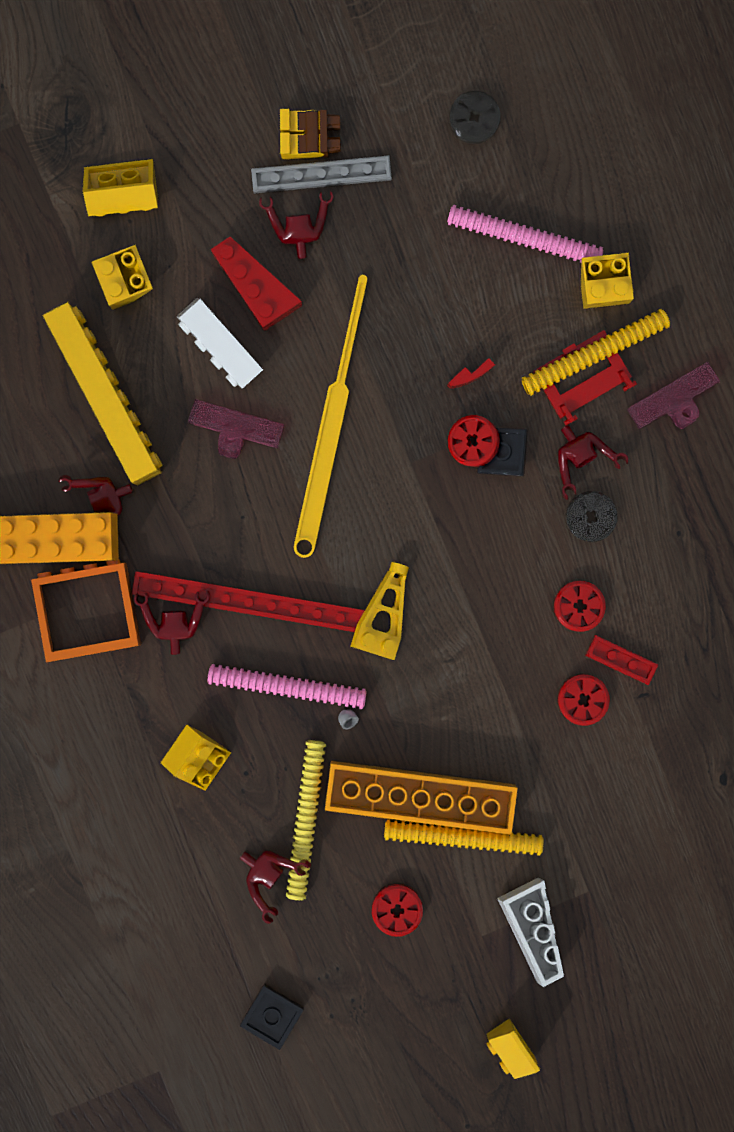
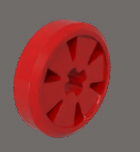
(487, 440)
(590, 596)
(597, 703)
(407, 920)

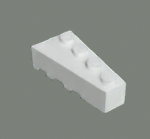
(219, 342)
(533, 928)

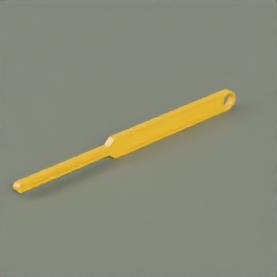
(328, 436)

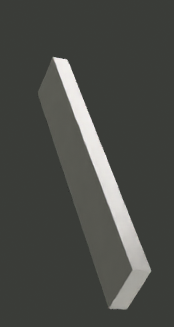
(321, 174)

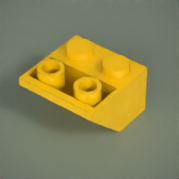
(122, 277)
(606, 280)
(195, 758)

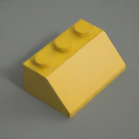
(120, 188)

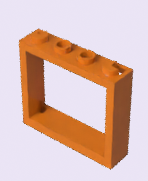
(69, 574)

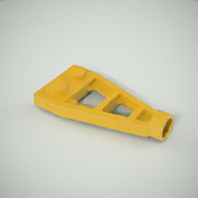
(375, 641)

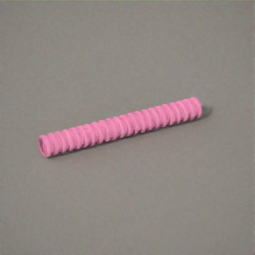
(522, 234)
(286, 686)

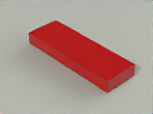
(621, 660)

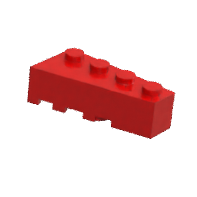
(255, 284)

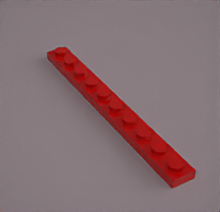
(247, 601)

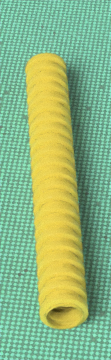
(306, 817)

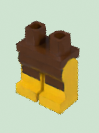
(306, 134)

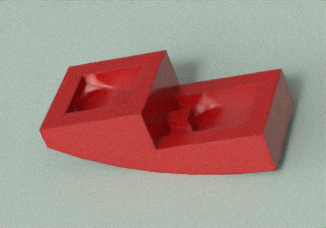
(465, 377)

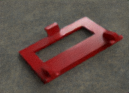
(591, 388)

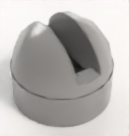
(347, 719)

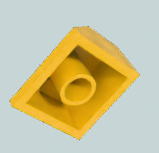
(512, 1050)

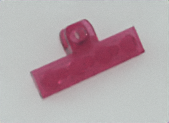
(675, 399)
(235, 427)

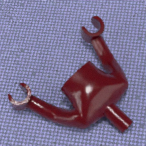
(298, 227)
(581, 452)
(103, 496)
(173, 623)
(267, 872)

